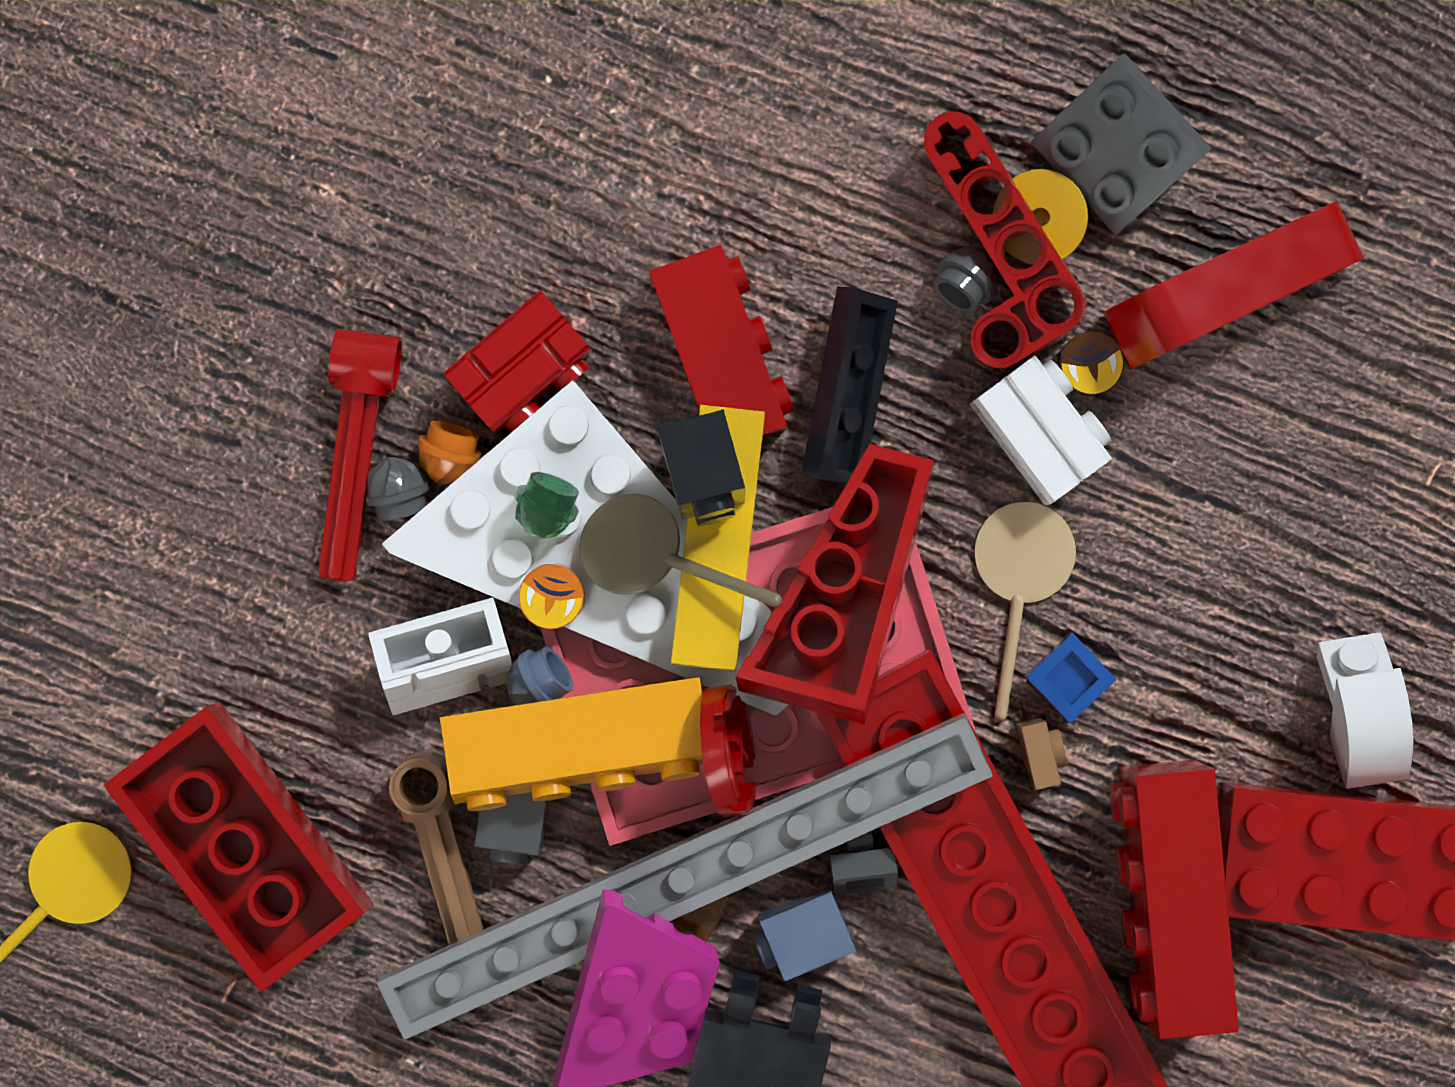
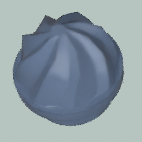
(538, 677)

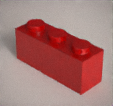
(716, 338)

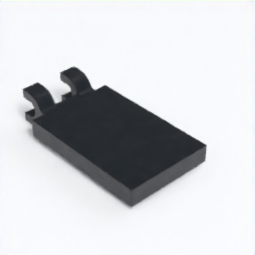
(756, 1053)

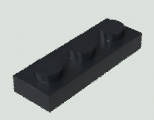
(849, 384)

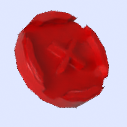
(727, 750)

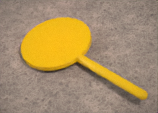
(76, 877)

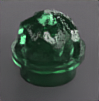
(546, 505)

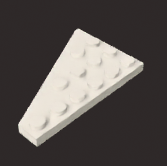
(477, 541)

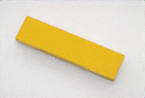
(708, 613)

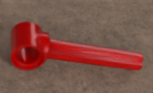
(364, 370)

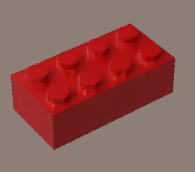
(238, 845)
(1338, 860)
(1175, 898)

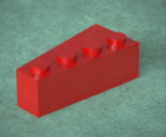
(837, 614)

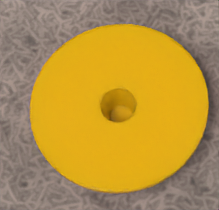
(1058, 208)

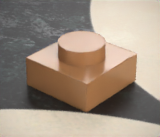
(1041, 752)

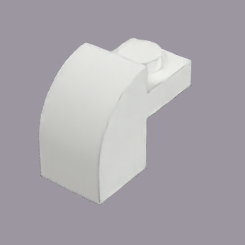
(1370, 710)

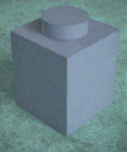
(803, 934)

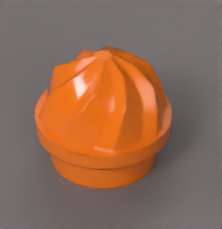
(448, 451)

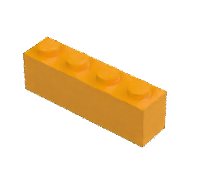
(574, 742)

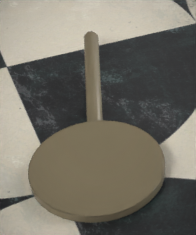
(636, 543)

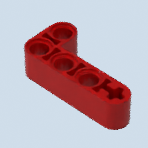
(995, 234)
(1233, 285)

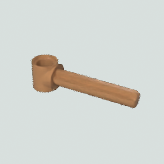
(438, 844)

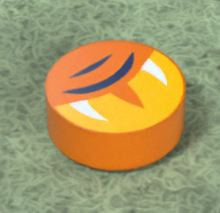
(551, 596)

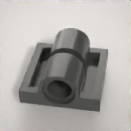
(1121, 144)

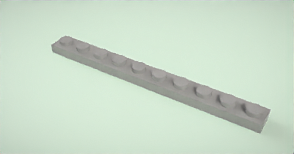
(689, 873)

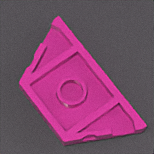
(635, 999)

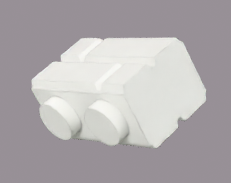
(1042, 429)
(441, 656)

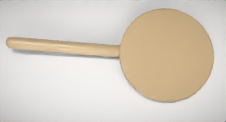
(1024, 557)

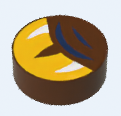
(1091, 363)

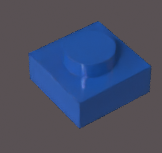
(1070, 677)

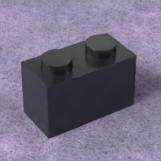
(703, 467)

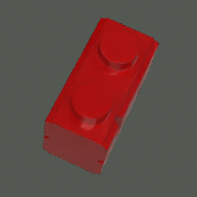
(520, 364)

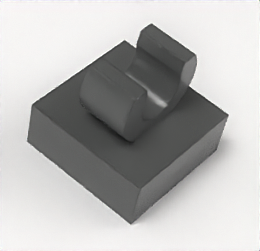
(863, 867)

